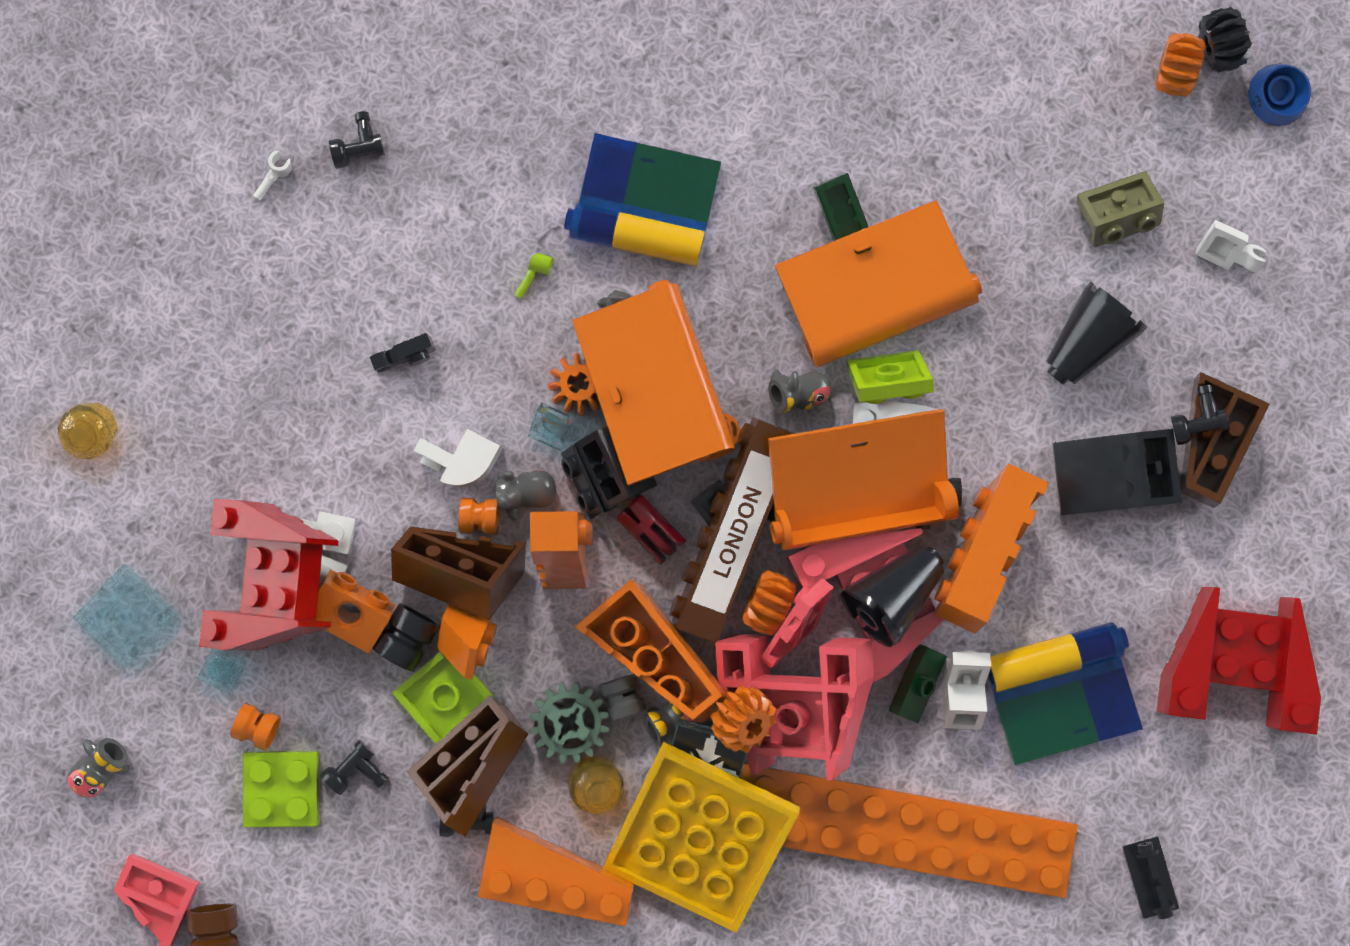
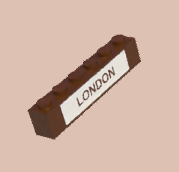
(731, 536)

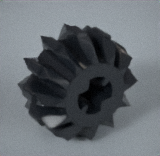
(1225, 39)

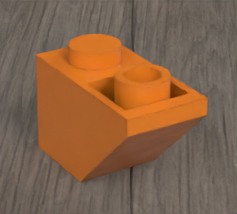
(465, 639)

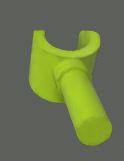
(538, 263)

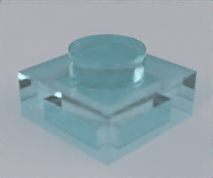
(550, 426)
(223, 670)

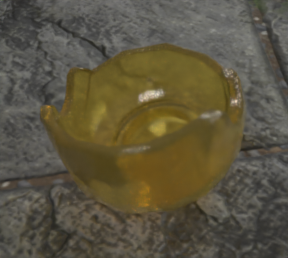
(87, 430)
(595, 785)

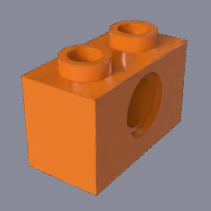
(358, 628)

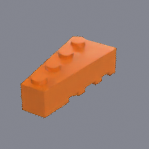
(559, 548)
(988, 548)
(651, 647)
(547, 877)

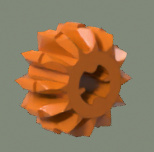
(1180, 64)
(579, 398)
(769, 602)
(743, 719)

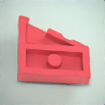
(800, 621)
(156, 896)

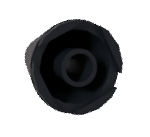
(1092, 335)
(894, 593)

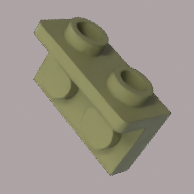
(1121, 208)

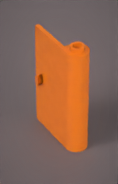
(871, 296)
(664, 384)
(847, 491)

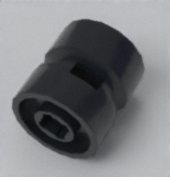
(405, 638)

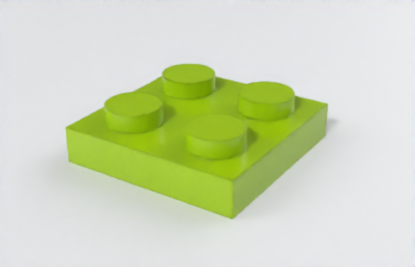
(890, 377)
(440, 696)
(280, 788)

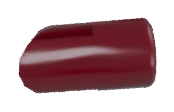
(640, 519)

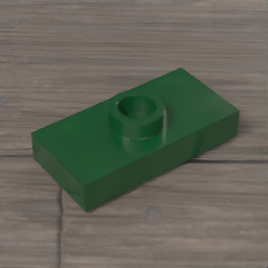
(840, 206)
(917, 683)

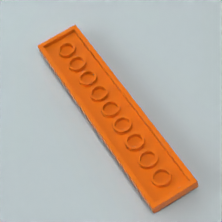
(924, 832)

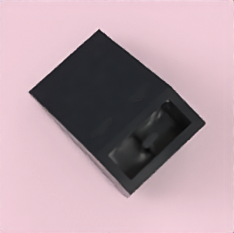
(1117, 472)

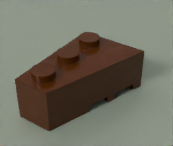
(1215, 455)
(458, 570)
(469, 763)

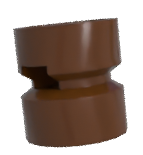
(213, 925)

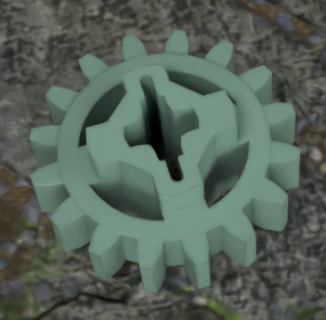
(555, 712)

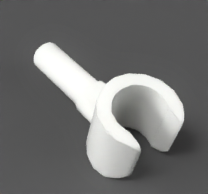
(273, 174)

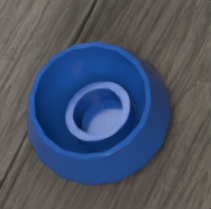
(1271, 86)

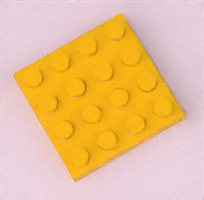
(701, 837)

